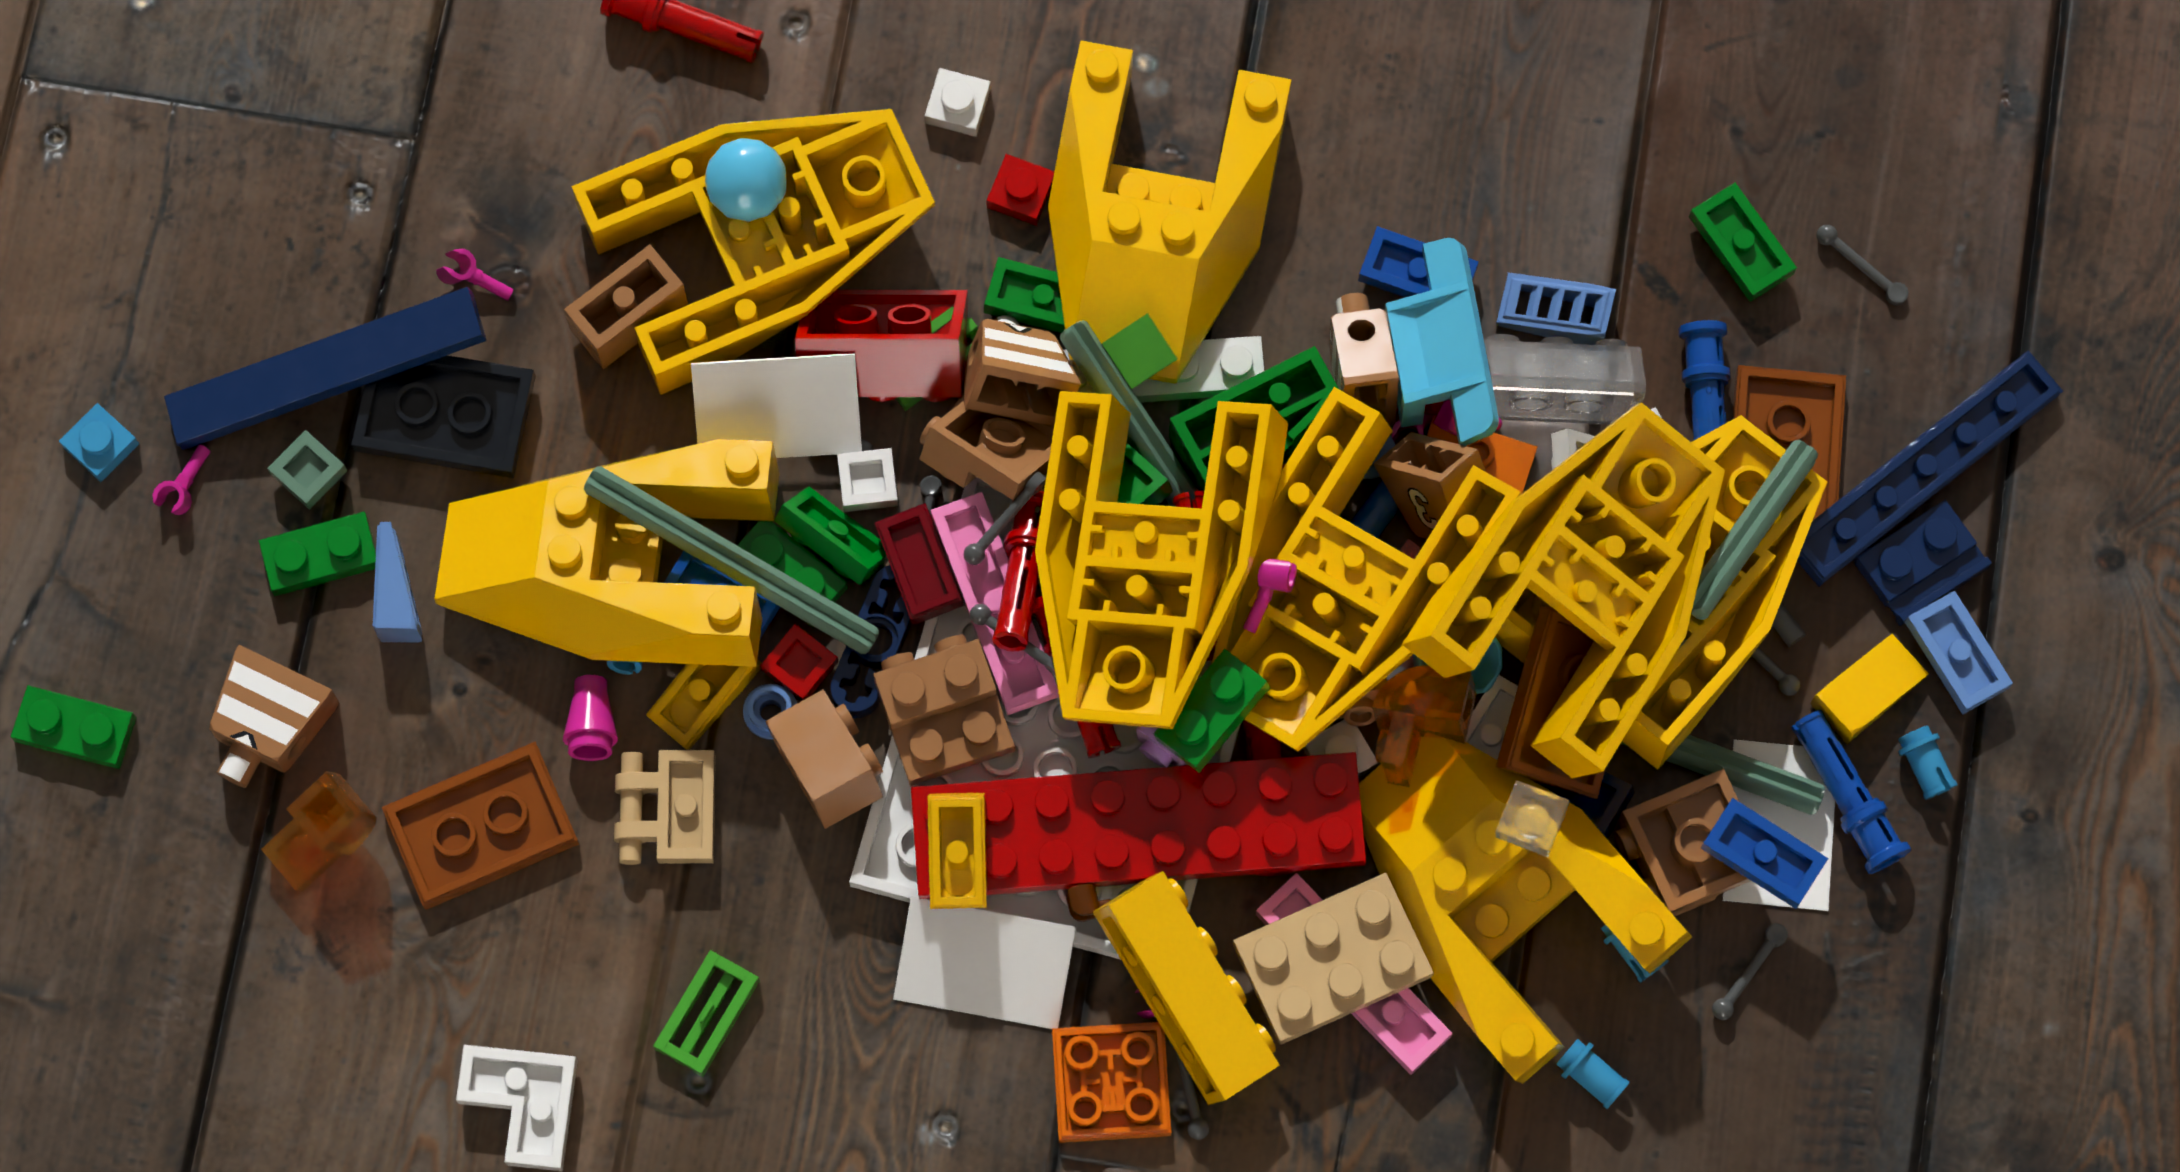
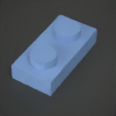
(1958, 652)

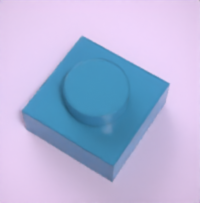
(99, 442)

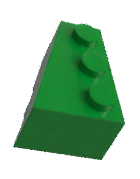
(1292, 387)

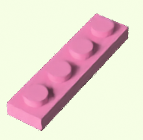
(1017, 676)
(1397, 1022)

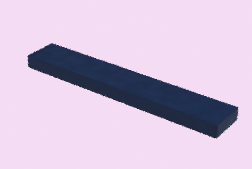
(325, 368)
(1926, 466)

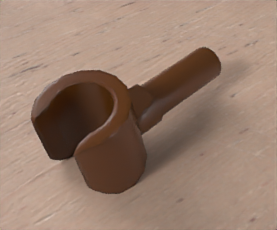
(1083, 901)

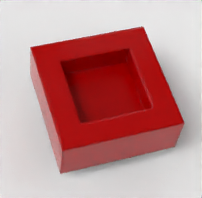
(1020, 189)
(799, 663)

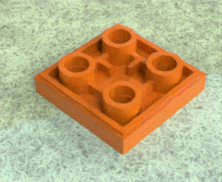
(1111, 1082)

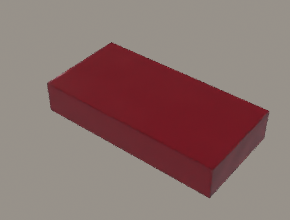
(919, 564)

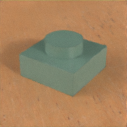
(307, 469)

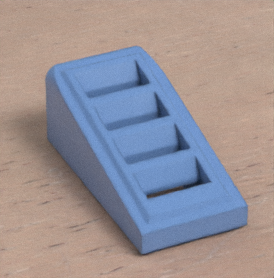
(1578, 293)
(394, 604)

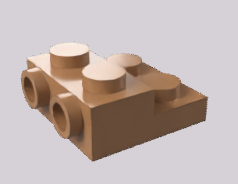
(986, 446)
(943, 709)
(1667, 843)

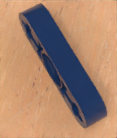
(848, 673)

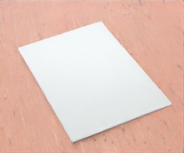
(794, 401)
(1812, 830)
(984, 963)

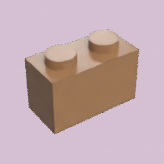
(623, 300)
(825, 758)

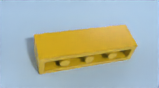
(1187, 987)

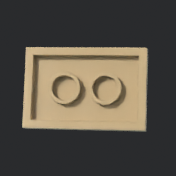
(1332, 958)

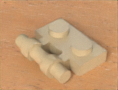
(684, 807)

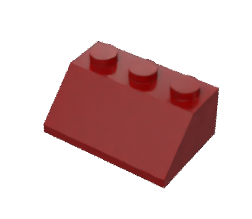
(892, 340)

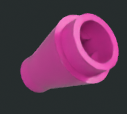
(590, 721)

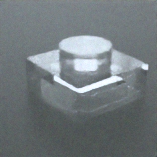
(1532, 818)

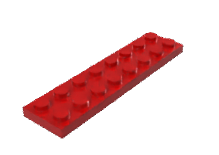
(1162, 819)

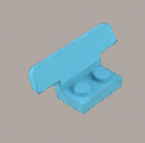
(1443, 346)

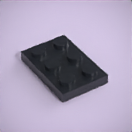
(448, 415)

